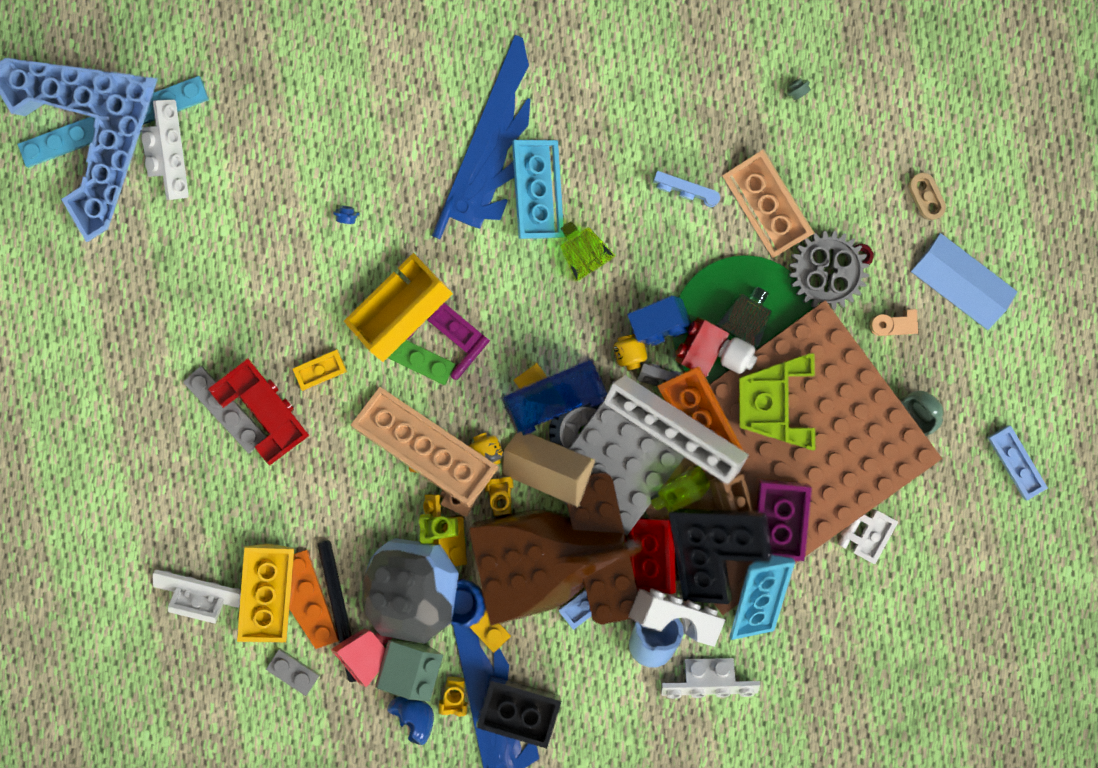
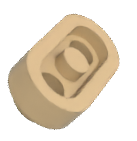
(929, 195)

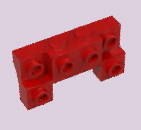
(266, 406)

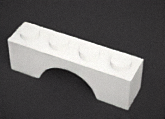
(656, 611)

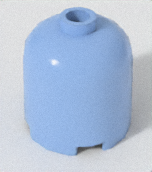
(655, 647)

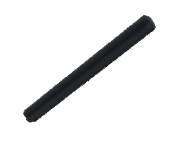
(335, 594)

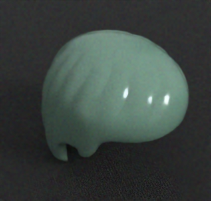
(925, 410)

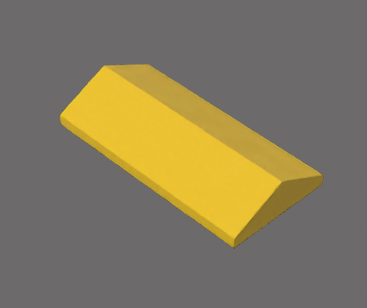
(265, 593)

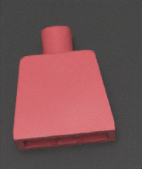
(362, 655)

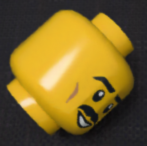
(629, 352)

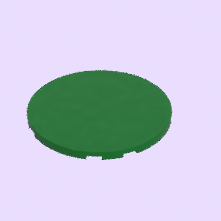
(721, 282)

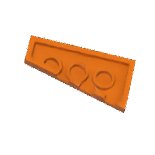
(309, 603)

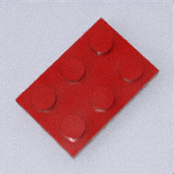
(655, 563)

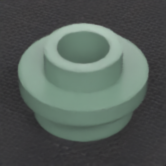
(798, 88)

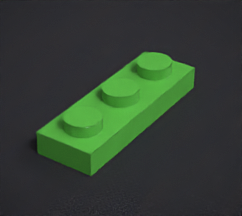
(423, 362)

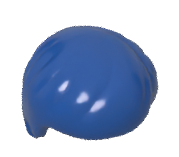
(468, 604)
(416, 715)

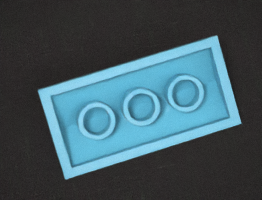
(534, 189)
(762, 597)

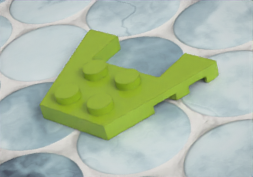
(766, 402)

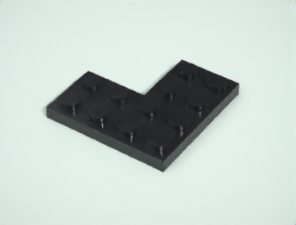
(707, 540)

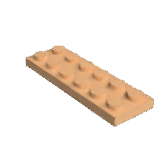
(424, 447)

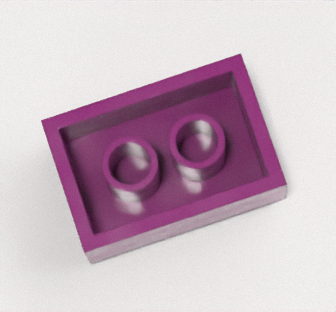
(786, 515)

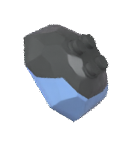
(409, 590)

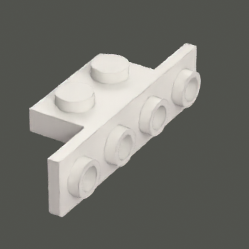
(164, 150)
(196, 597)
(710, 678)

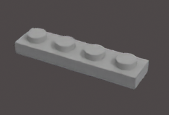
(231, 416)

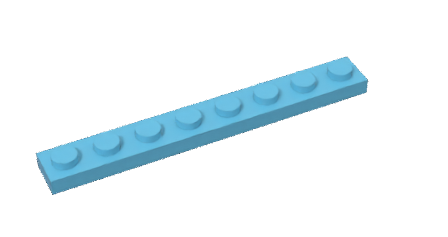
(82, 132)

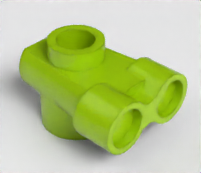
(432, 528)

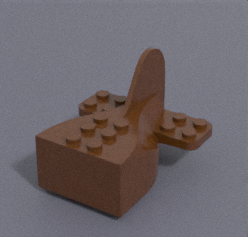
(545, 558)

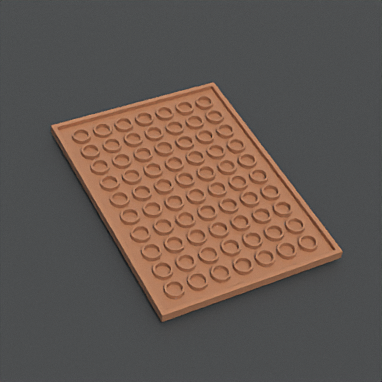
(862, 434)

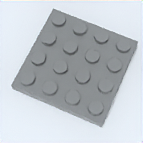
(632, 458)

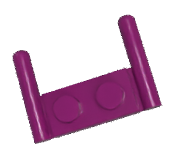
(460, 333)

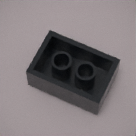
(518, 711)

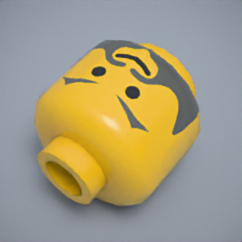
(488, 447)

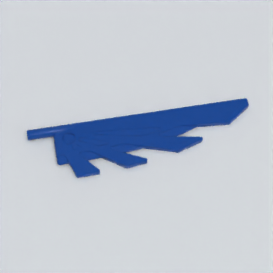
(485, 157)
(494, 749)

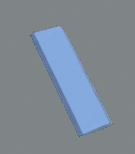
(964, 282)

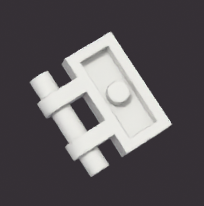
(873, 537)

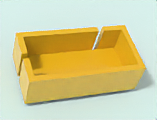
(397, 308)

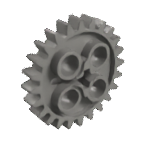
(850, 274)

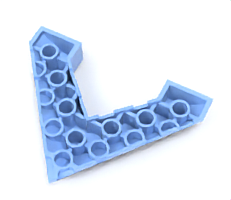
(119, 111)

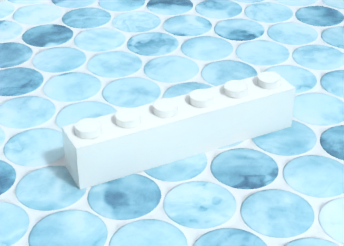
(676, 429)

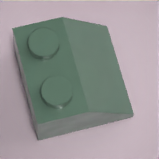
(409, 670)

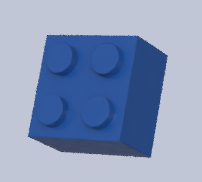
(660, 320)

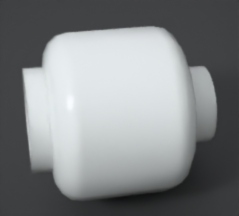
(737, 355)

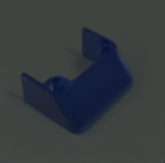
(554, 396)

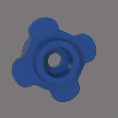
(346, 215)

